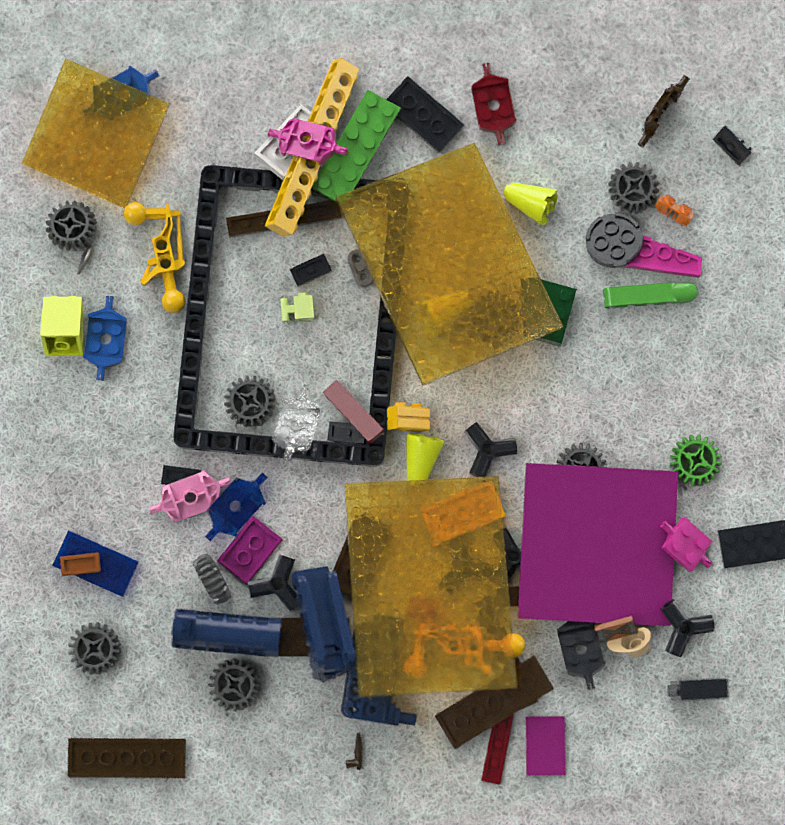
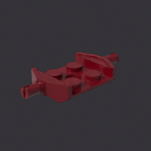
(493, 89)

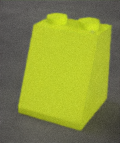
(62, 326)

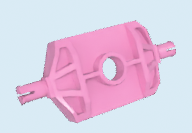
(200, 484)

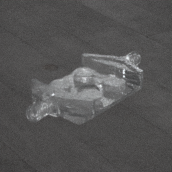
(296, 412)

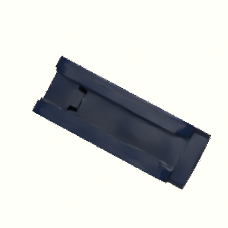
(325, 622)
(226, 633)
(372, 709)

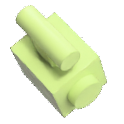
(302, 308)

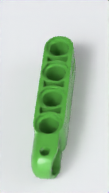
(649, 293)

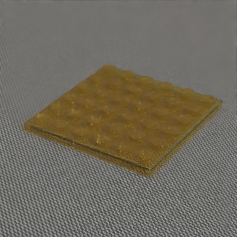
(95, 133)

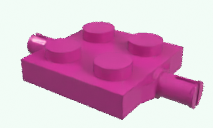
(686, 544)

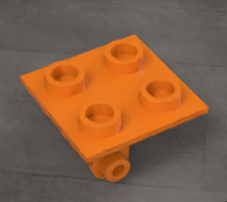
(684, 211)

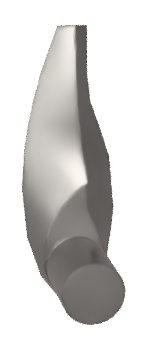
(88, 249)

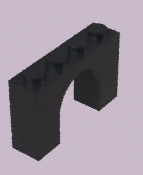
(698, 689)

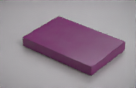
(249, 550)
(545, 745)

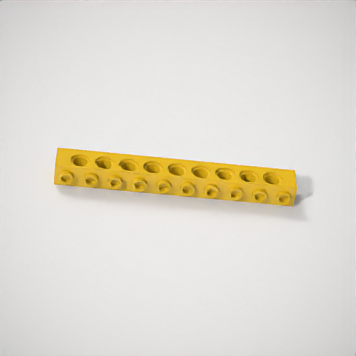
(277, 220)

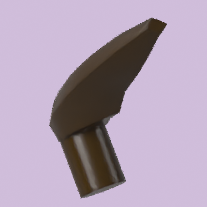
(358, 752)

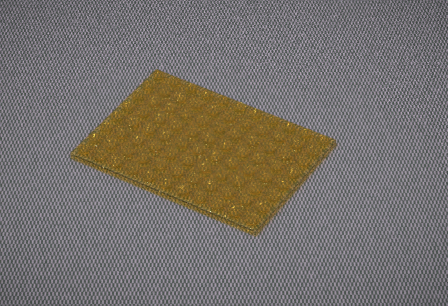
(449, 263)
(429, 586)

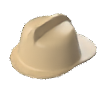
(633, 645)

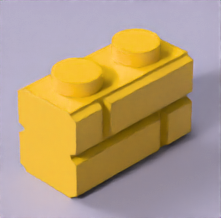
(408, 418)

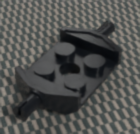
(581, 665)

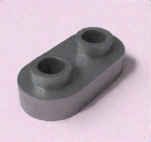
(359, 268)

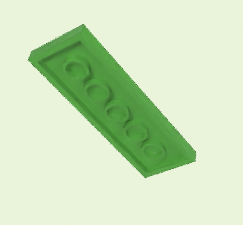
(362, 138)

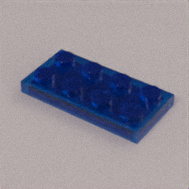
(115, 567)

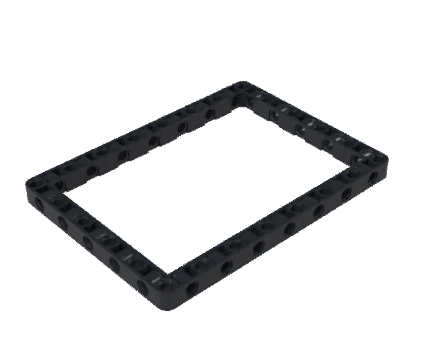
(193, 339)

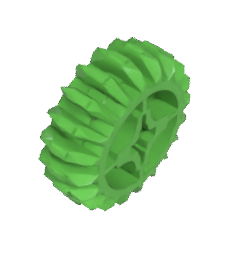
(703, 463)

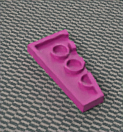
(665, 259)

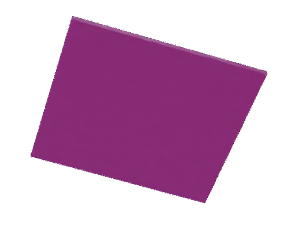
(596, 543)

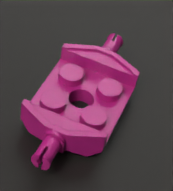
(319, 147)

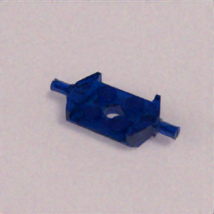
(249, 498)

